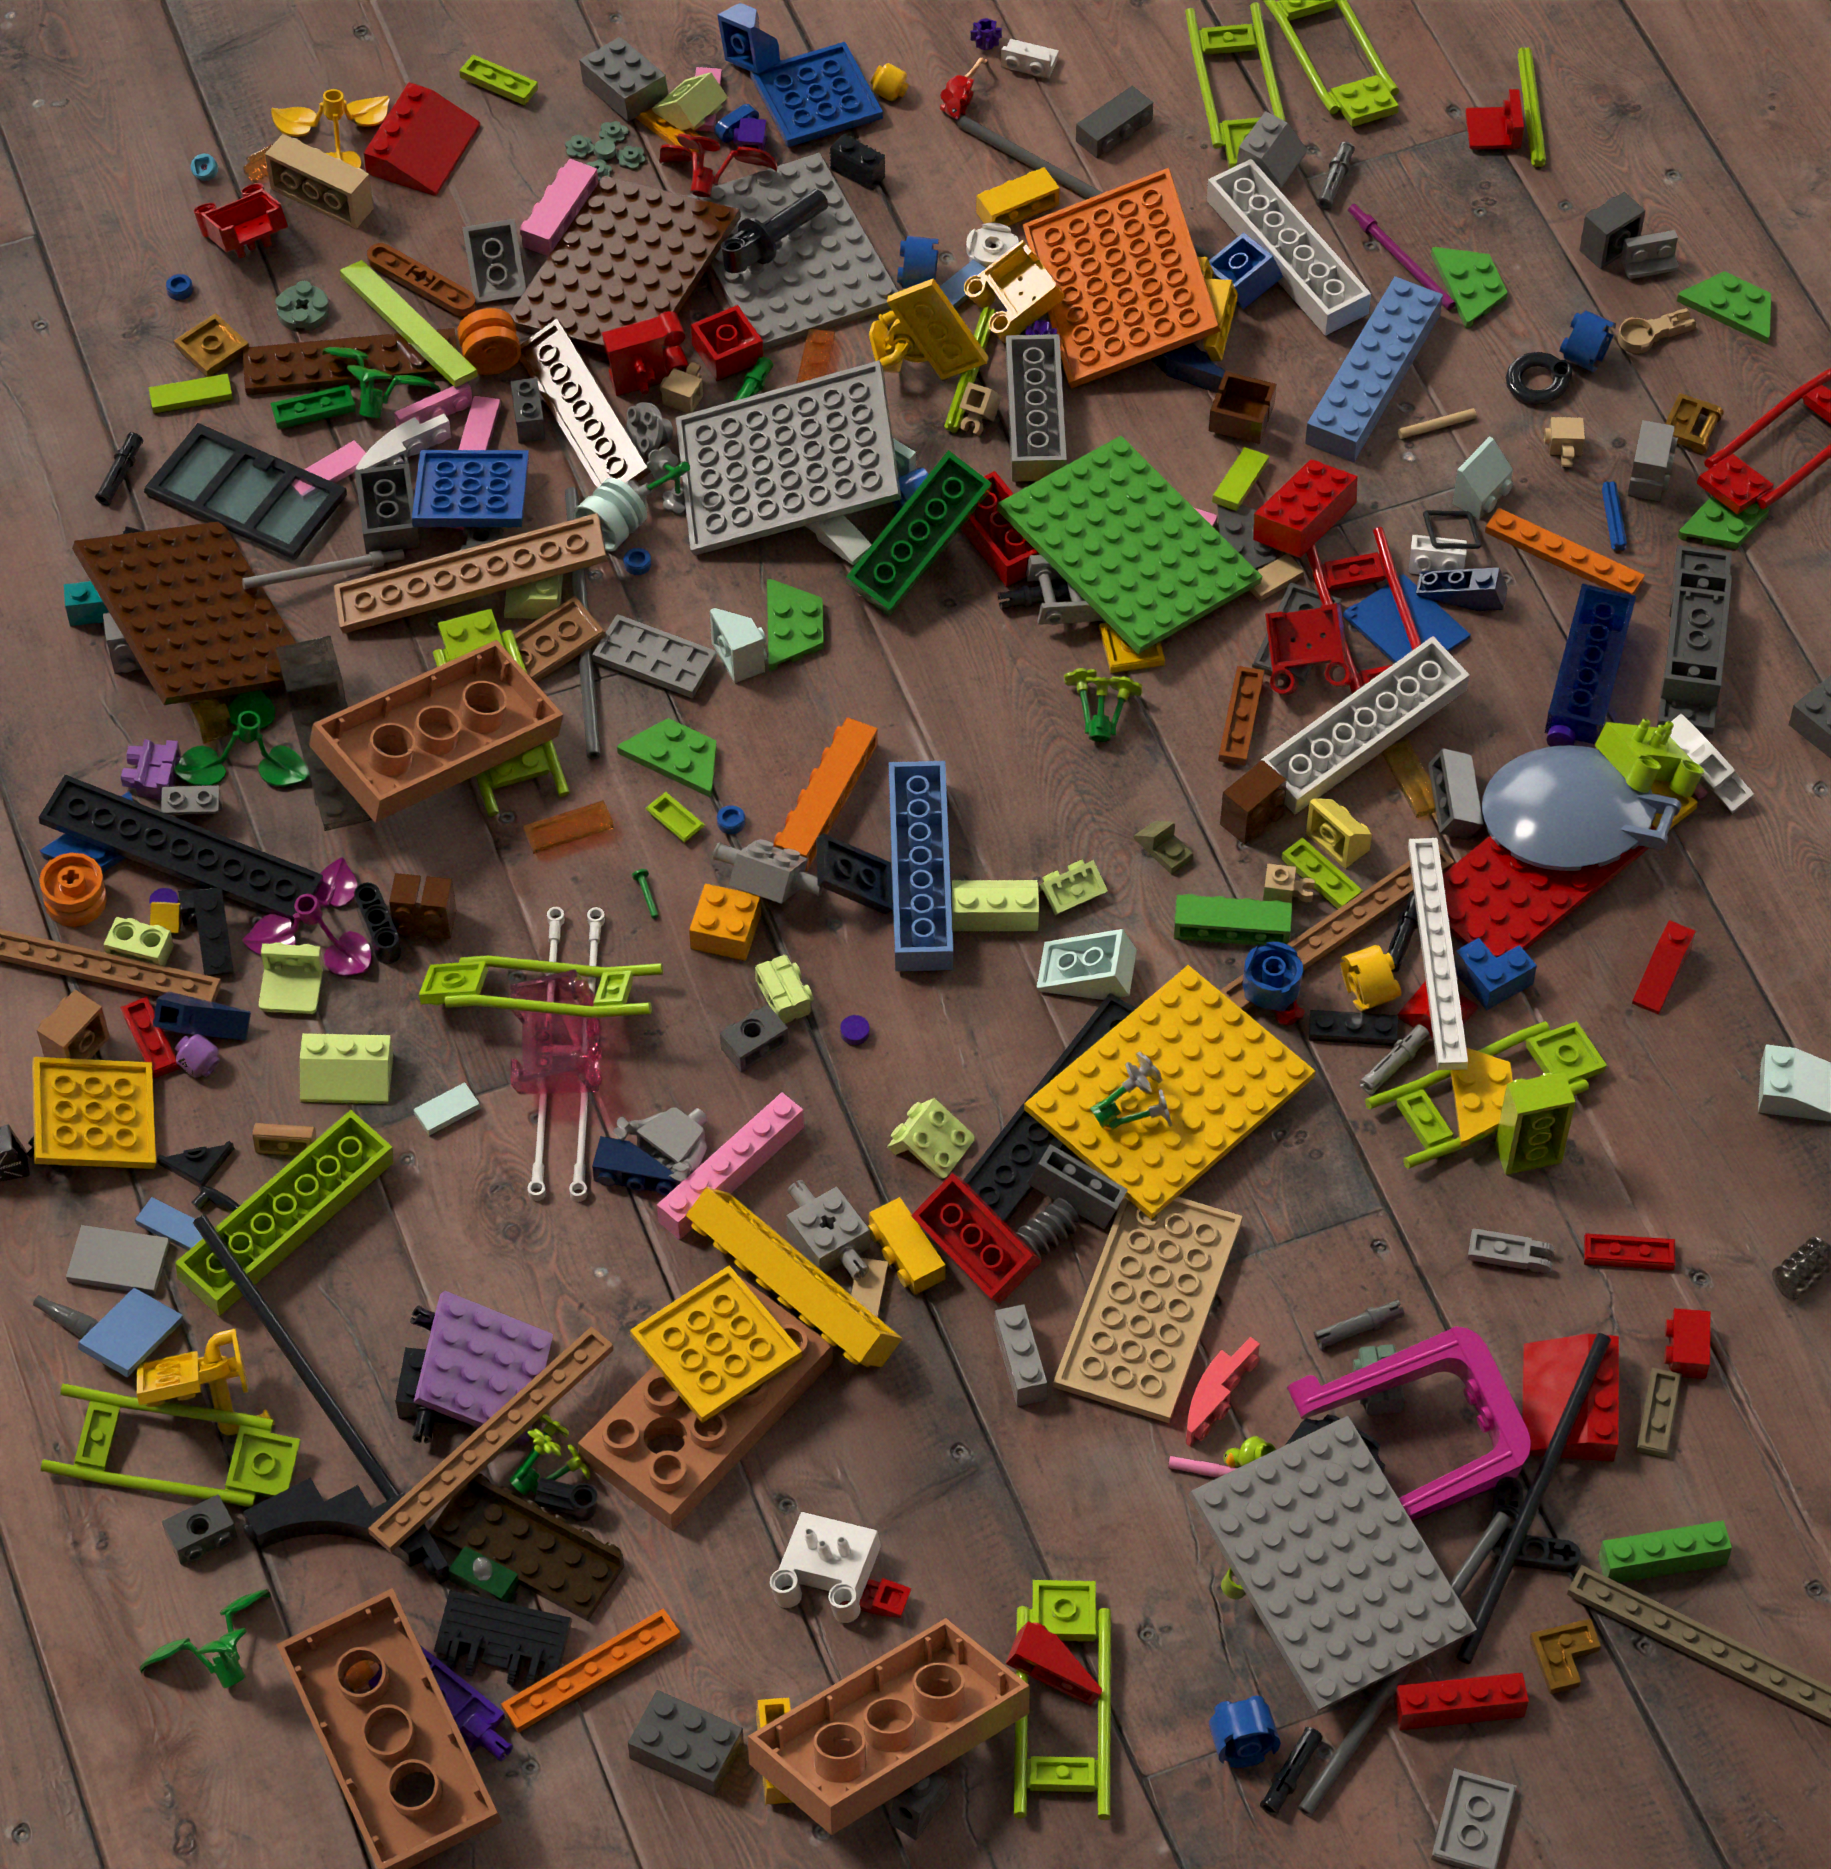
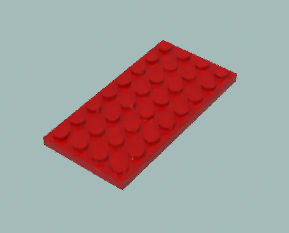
(1514, 901)

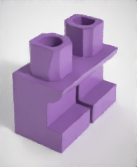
(154, 768)

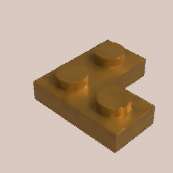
(1556, 1651)

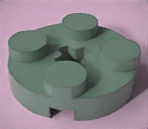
(302, 294)

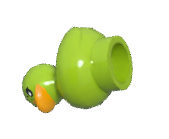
(1250, 1450)

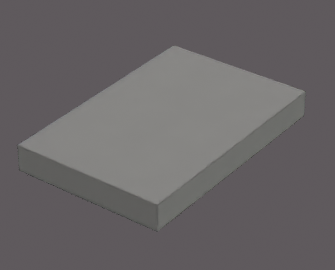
(117, 1259)
(1473, 1821)

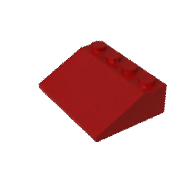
(420, 140)
(1548, 1381)

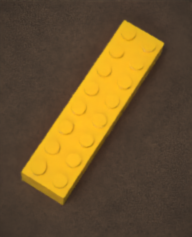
(793, 1277)

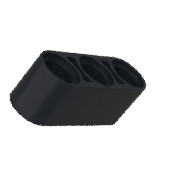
(375, 912)

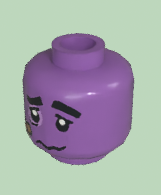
(197, 1055)

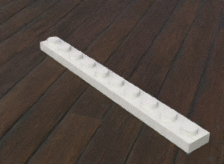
(1437, 954)

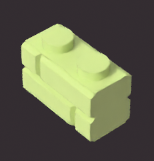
(783, 989)

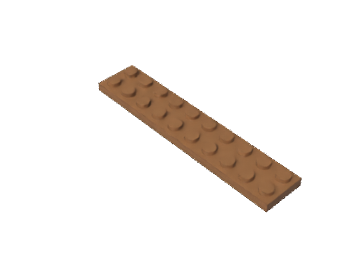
(470, 573)

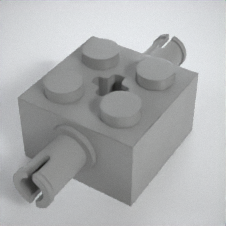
(767, 870)
(828, 1230)

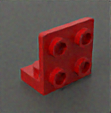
(1496, 125)

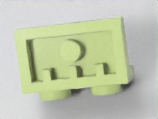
(1073, 887)

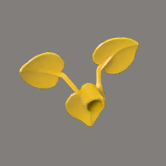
(365, 112)

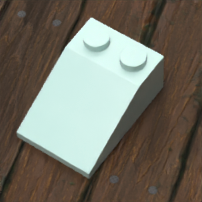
(1088, 965)
(1794, 1084)

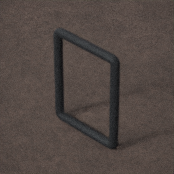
(1427, 513)

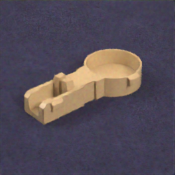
(1634, 332)

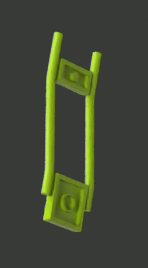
(1227, 40)
(1358, 100)
(468, 634)
(462, 982)
(1555, 1051)
(259, 1463)
(1071, 1614)

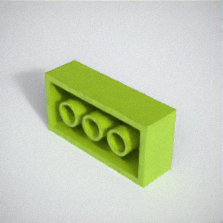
(1534, 1122)

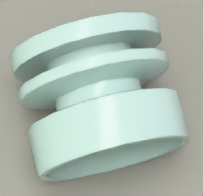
(618, 509)

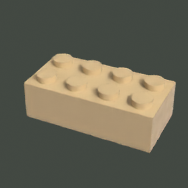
(319, 181)

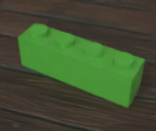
(1232, 920)
(1665, 1552)

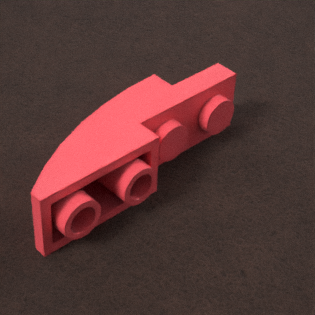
(1215, 1387)

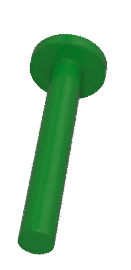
(641, 875)

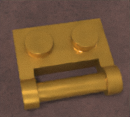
(1685, 416)

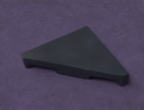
(197, 1164)

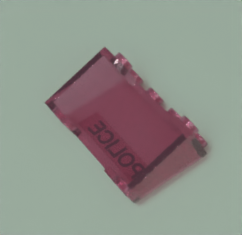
(558, 1049)

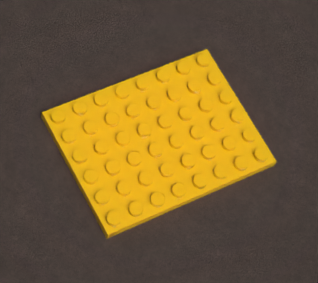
(1218, 1085)

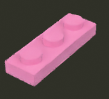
(444, 402)

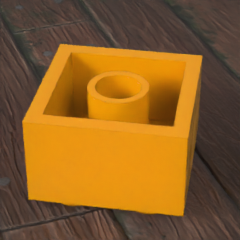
(725, 922)

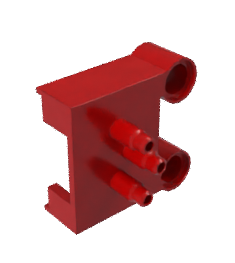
(242, 220)
(638, 355)
(1307, 629)

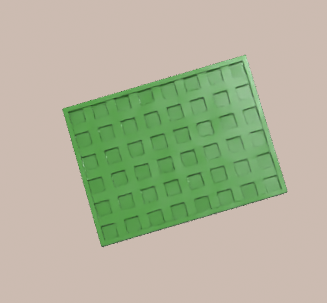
(1129, 544)

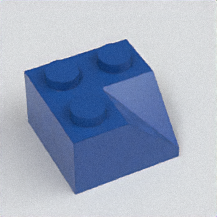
(745, 42)
(1249, 268)

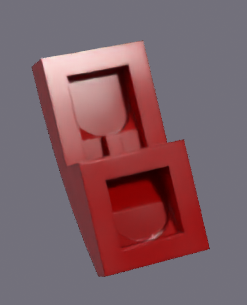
(884, 1598)

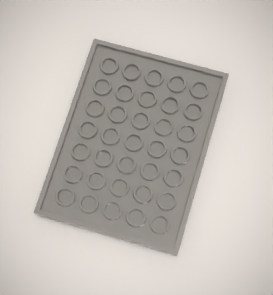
(820, 270)
(788, 458)
(1332, 1563)

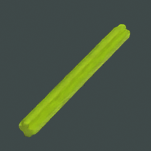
(1531, 107)
(982, 335)

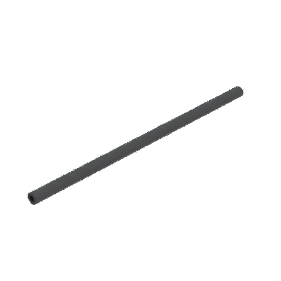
(1037, 163)
(585, 658)
(1389, 1685)

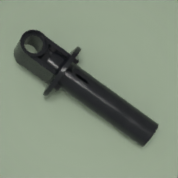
(757, 240)

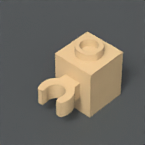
(683, 389)
(979, 404)
(1565, 438)
(1282, 886)

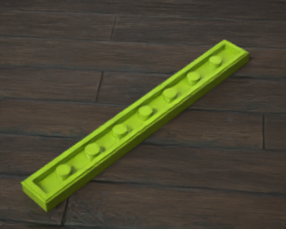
(408, 323)

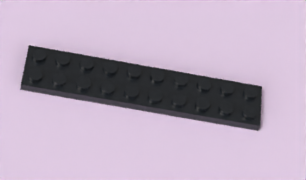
(178, 847)
(1011, 1159)

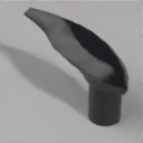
(217, 1197)

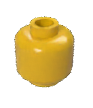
(889, 82)

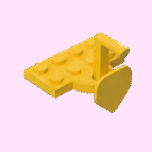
(925, 330)
(184, 1373)

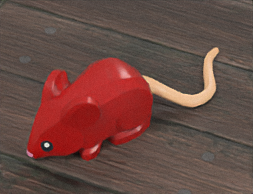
(959, 92)

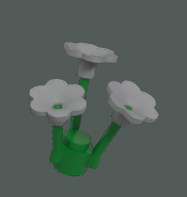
(1107, 1109)

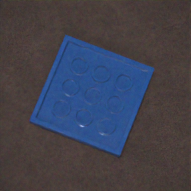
(817, 94)
(470, 488)

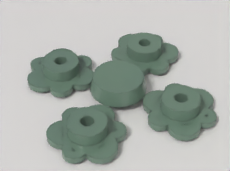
(606, 149)

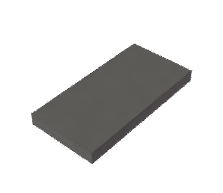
(1295, 599)

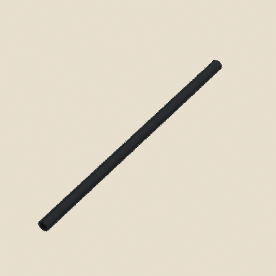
(296, 1358)
(1534, 1497)

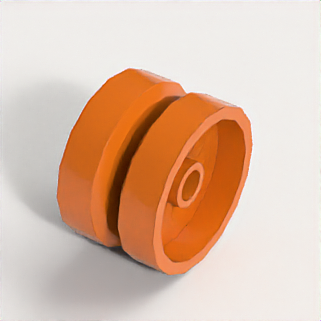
(489, 340)
(73, 889)

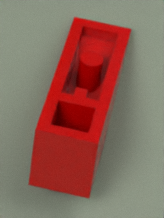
(1664, 967)
(1051, 1662)

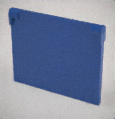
(1382, 625)

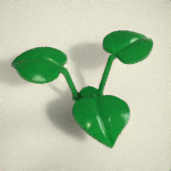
(372, 398)
(249, 714)
(225, 1664)

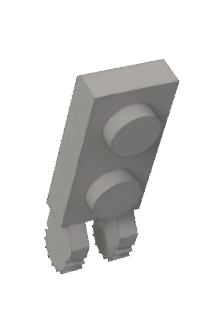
(1509, 1250)

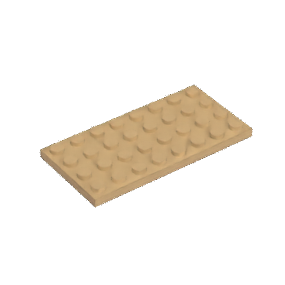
(1148, 1306)

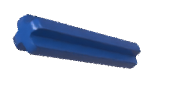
(1614, 516)

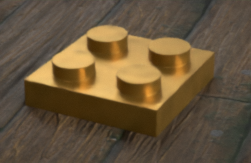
(211, 345)

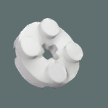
(990, 233)

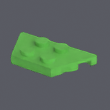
(1470, 282)
(1732, 303)
(1721, 525)
(793, 623)
(675, 753)

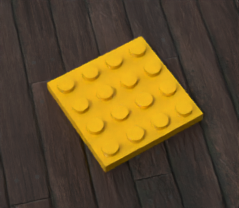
(93, 1113)
(715, 1343)

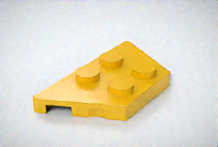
(1479, 1094)

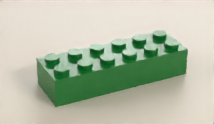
(918, 533)

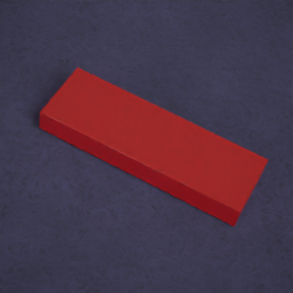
(149, 1039)
(1629, 1251)

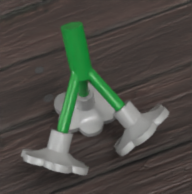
(663, 469)

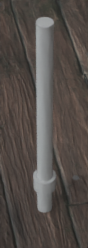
(374, 559)

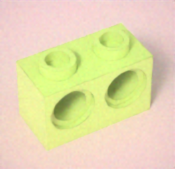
(139, 941)

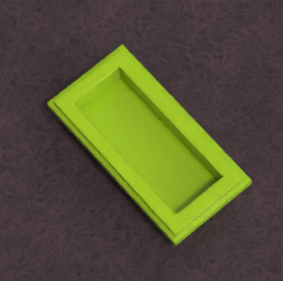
(675, 817)

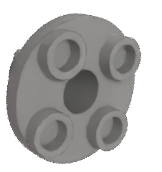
(647, 427)

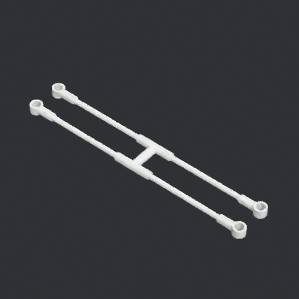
(579, 1167)

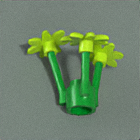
(526, 1476)

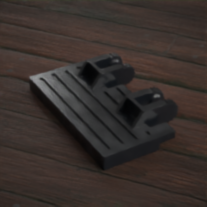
(502, 1632)

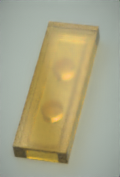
(1411, 777)

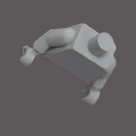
(670, 1139)

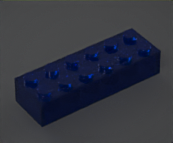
(1591, 662)

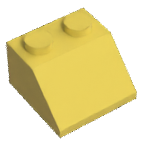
(1337, 831)

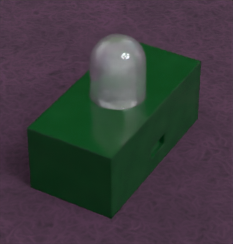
(483, 1576)

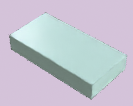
(446, 1109)

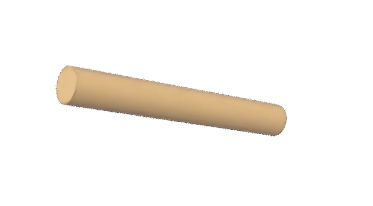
(1437, 423)

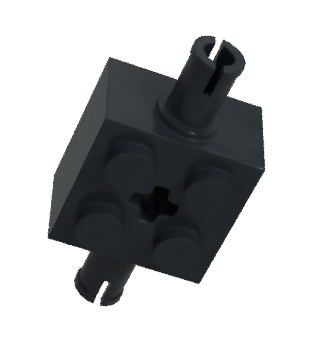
(405, 1396)

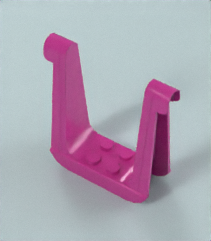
(1455, 1352)

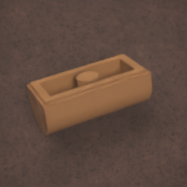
(282, 1138)

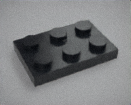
(854, 873)

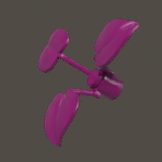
(350, 953)

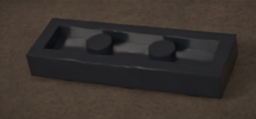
(213, 932)
(1353, 1027)

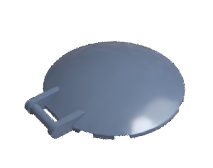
(1571, 810)

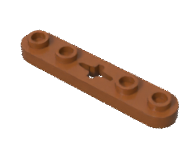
(435, 288)

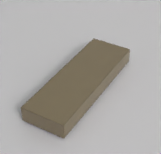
(1659, 1412)

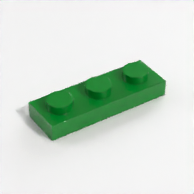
(313, 407)

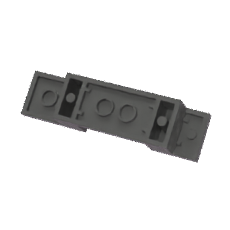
(1696, 636)

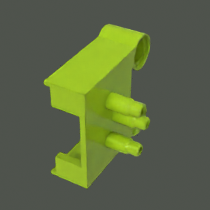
(1649, 755)

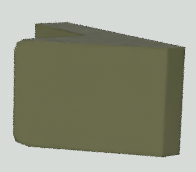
(1164, 846)

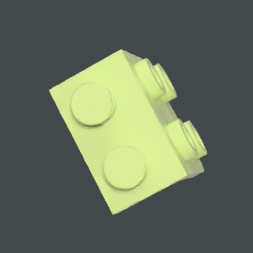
(291, 978)
(932, 1137)

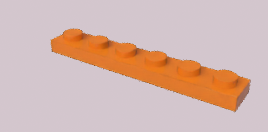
(1563, 553)
(590, 1670)

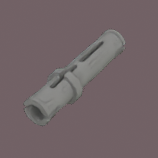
(1403, 1051)

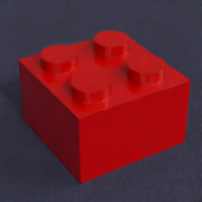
(726, 342)

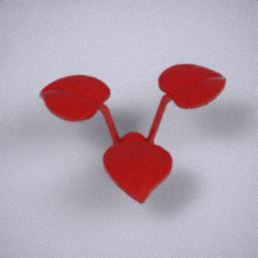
(702, 176)

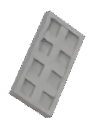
(654, 656)

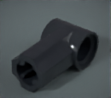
(563, 1498)

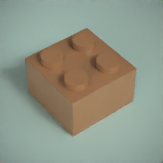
(73, 1029)

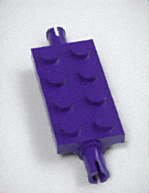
(471, 1710)

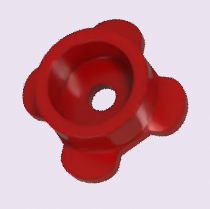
(1289, 1017)

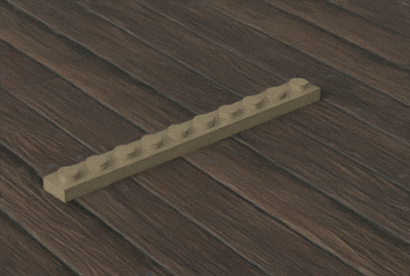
(1702, 1643)

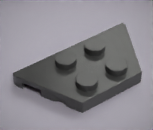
(1238, 530)

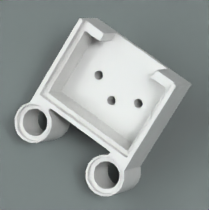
(829, 1558)

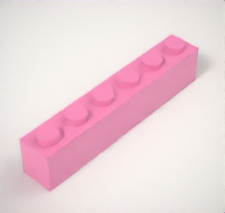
(733, 1161)

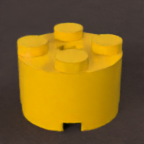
(1370, 977)

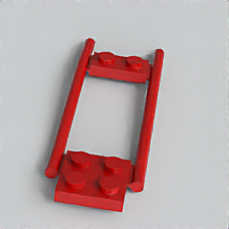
(1739, 484)
(1361, 571)

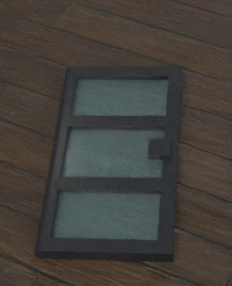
(245, 491)

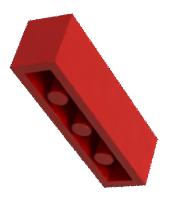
(1461, 1701)

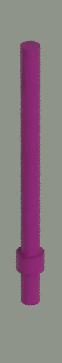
(1370, 226)

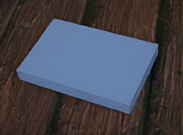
(130, 1332)

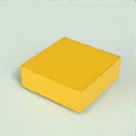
(166, 915)

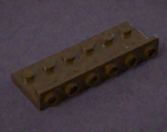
(541, 1548)

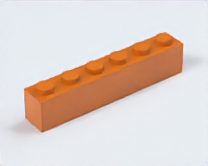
(828, 788)

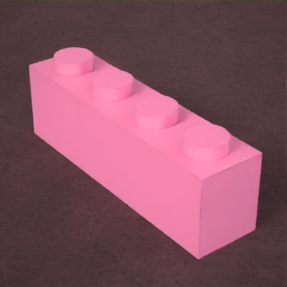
(558, 207)

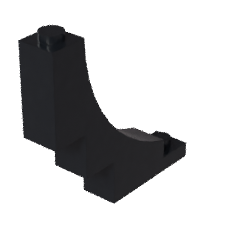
(303, 1512)

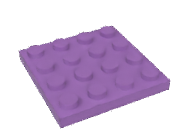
(478, 1361)

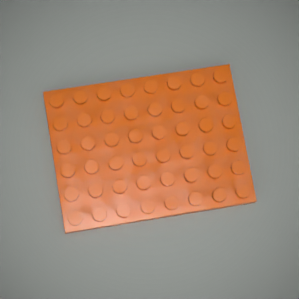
(1124, 276)

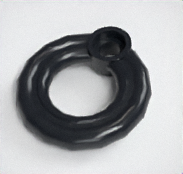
(1540, 359)

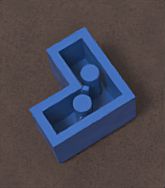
(1493, 978)

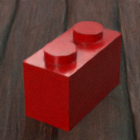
(1688, 1342)

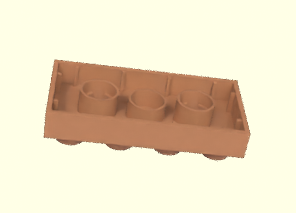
(443, 723)
(676, 1482)
(888, 1725)
(388, 1733)

